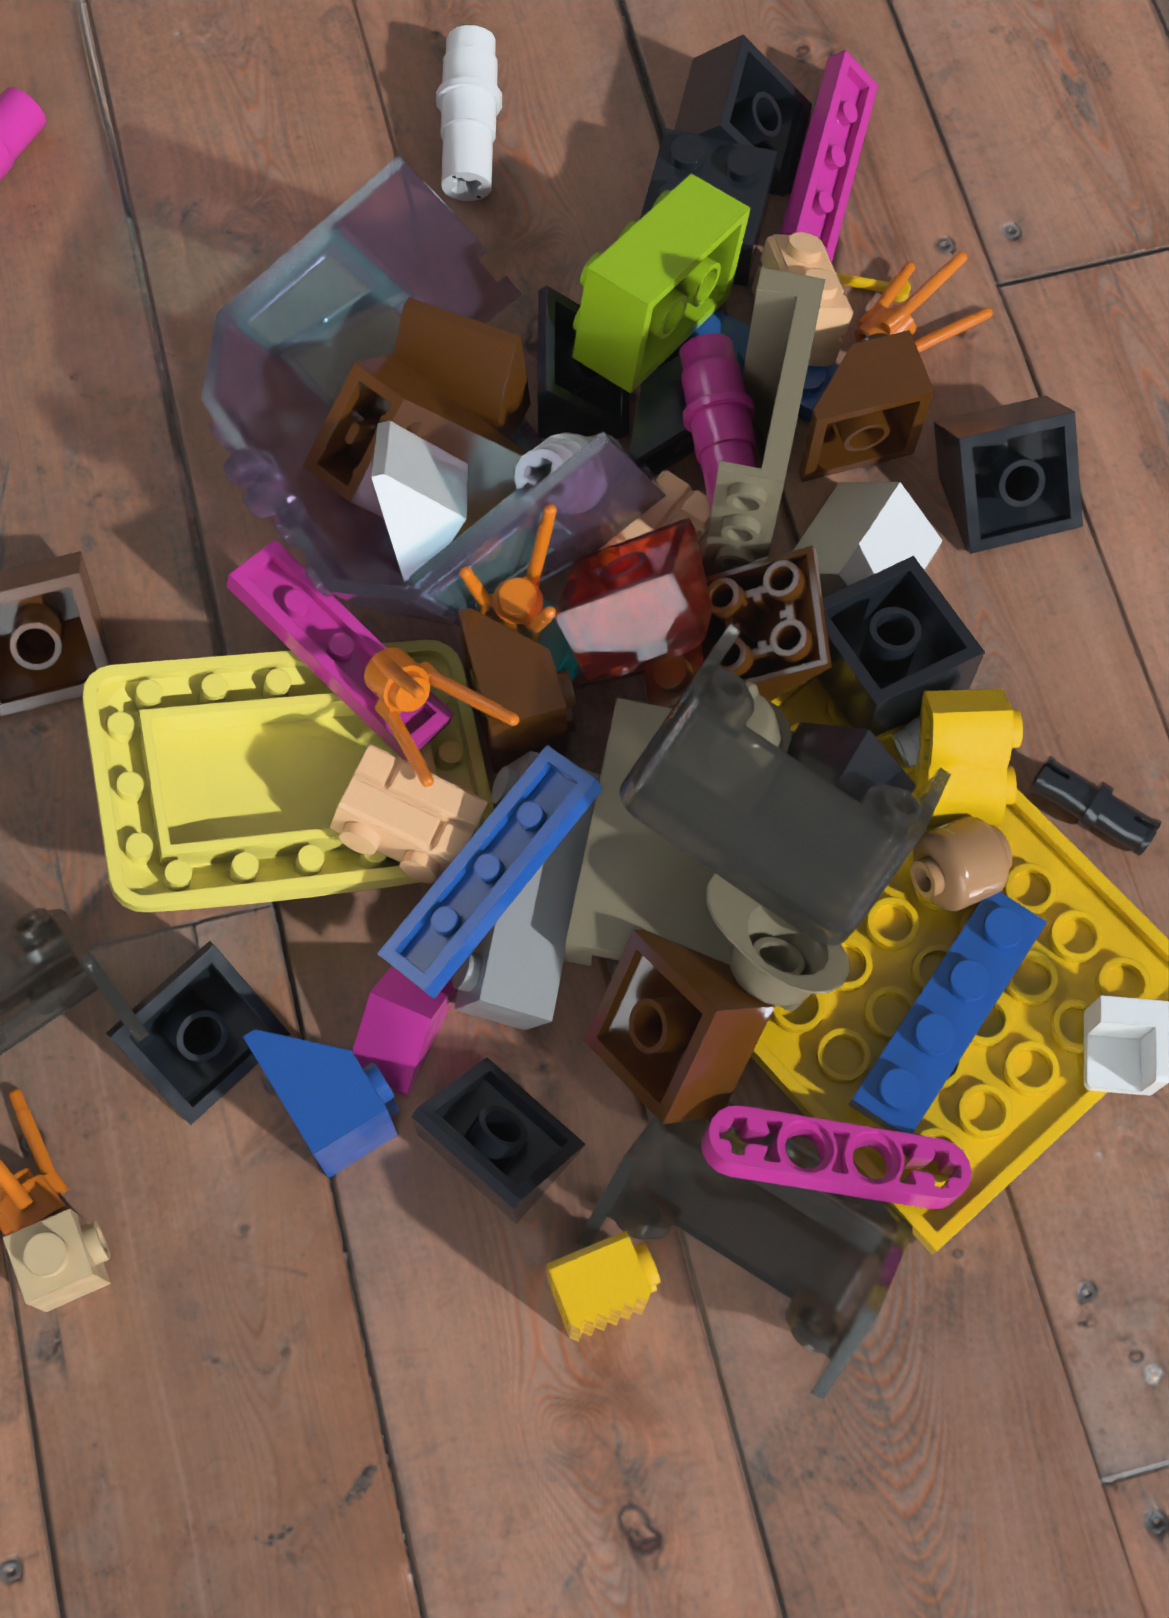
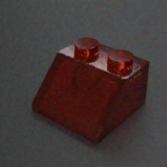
(636, 601)

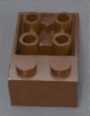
(391, 391)
(780, 623)

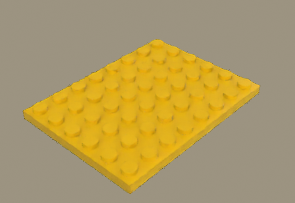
(1026, 1063)

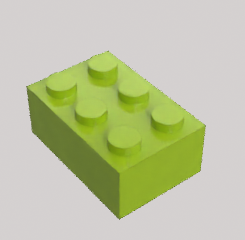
(658, 281)

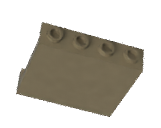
(774, 377)
(631, 872)

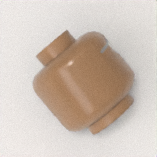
(961, 863)

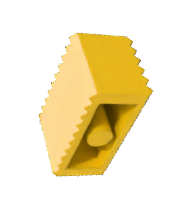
(602, 1284)

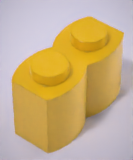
(973, 741)

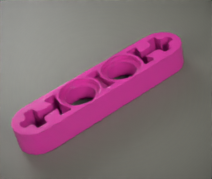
(836, 1166)

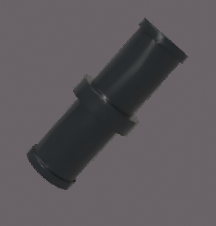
(1095, 806)

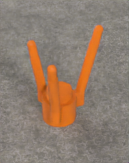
(898, 318)
(518, 600)
(406, 686)
(24, 1196)

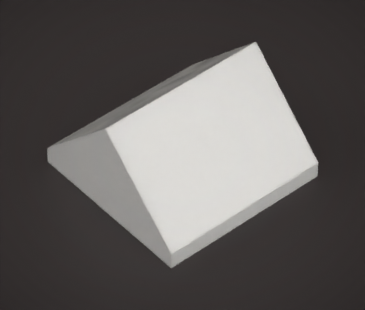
(419, 494)
(866, 531)

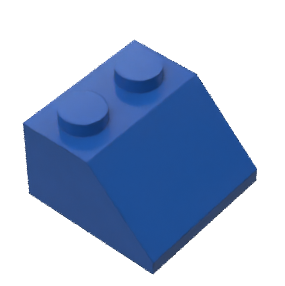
(329, 1096)

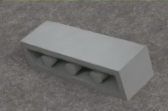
(521, 959)

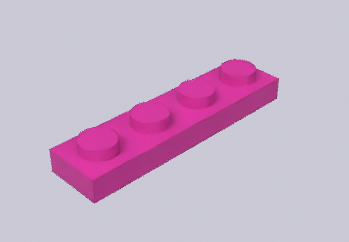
(831, 151)
(326, 639)

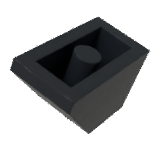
(658, 424)

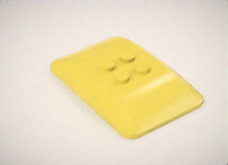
(230, 774)

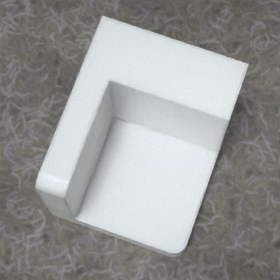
(1126, 1045)

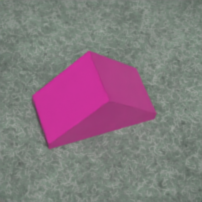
(400, 1028)

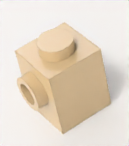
(58, 1259)

